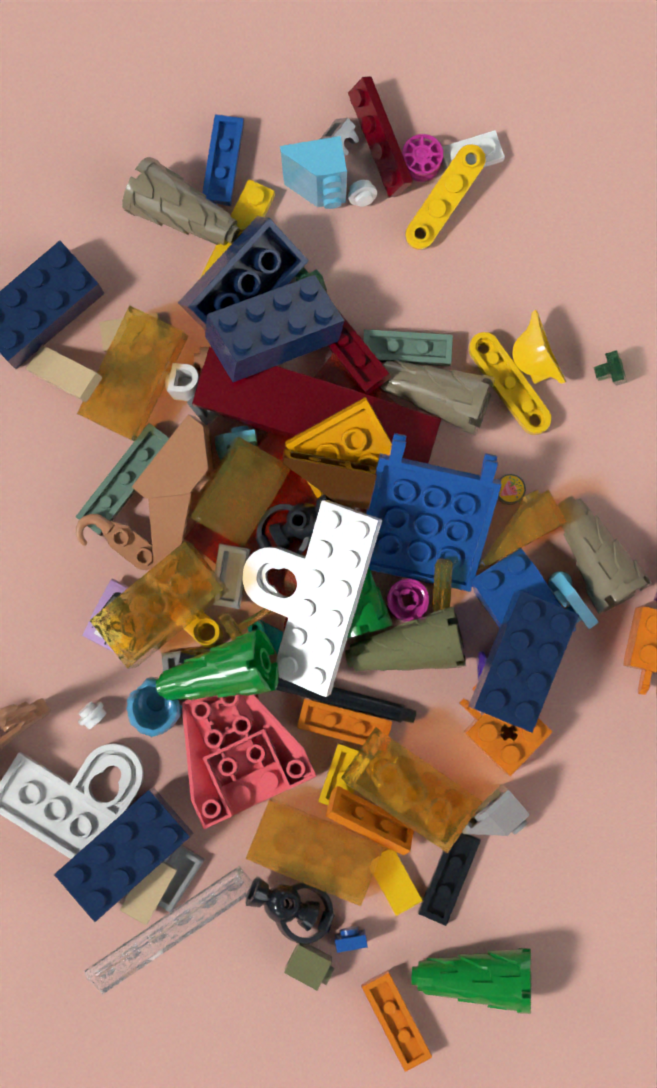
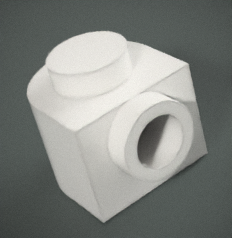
(182, 381)

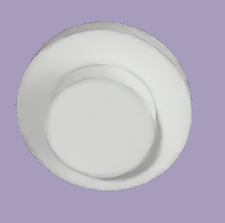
(362, 193)
(91, 714)

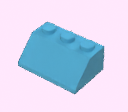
(316, 171)

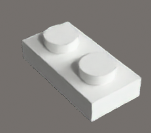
(487, 142)

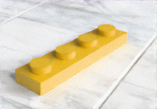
(252, 203)

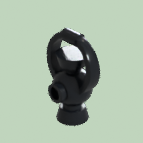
(299, 524)
(284, 904)

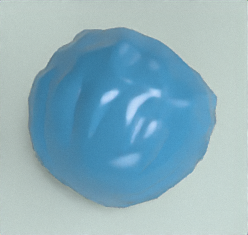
(150, 711)

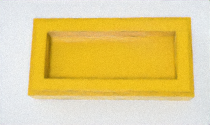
(396, 882)

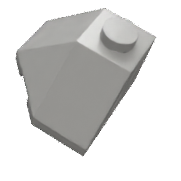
(498, 815)

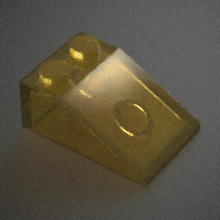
(240, 491)
(530, 521)

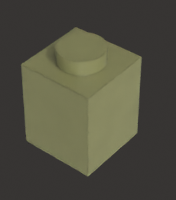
(309, 966)

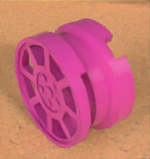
(423, 157)

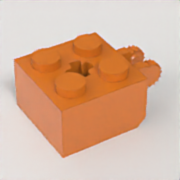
(642, 646)
(506, 752)

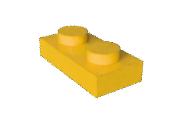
(341, 760)

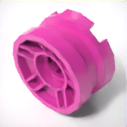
(412, 588)

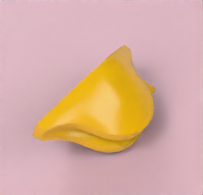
(534, 355)

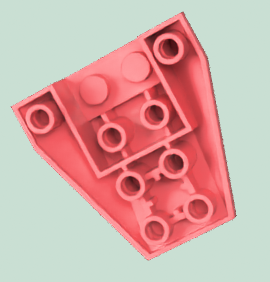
(238, 756)

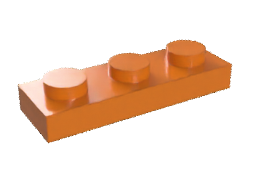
(339, 722)
(369, 820)
(396, 1021)

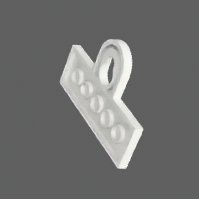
(325, 593)
(67, 812)

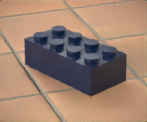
(250, 267)
(43, 302)
(273, 328)
(523, 660)
(123, 854)

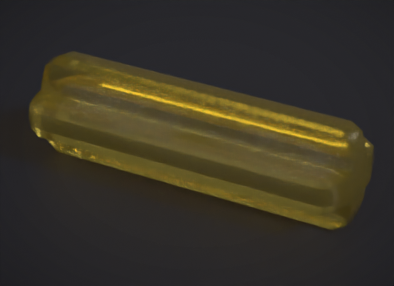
(442, 584)

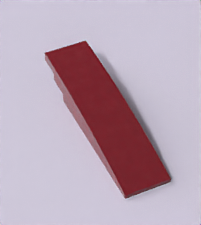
(294, 402)

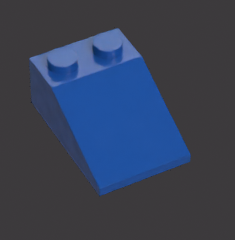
(512, 574)

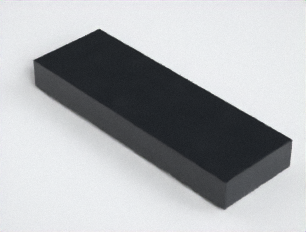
(448, 879)

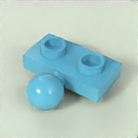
(561, 586)

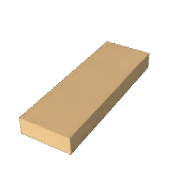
(64, 373)

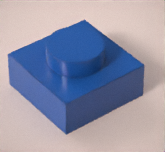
(350, 939)

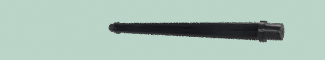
(341, 698)

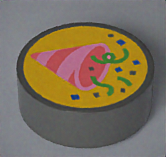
(512, 489)

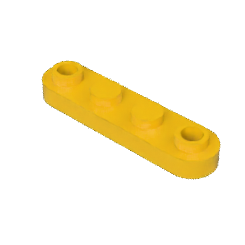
(445, 197)
(510, 383)

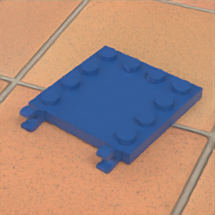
(431, 516)

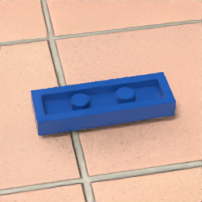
(223, 159)

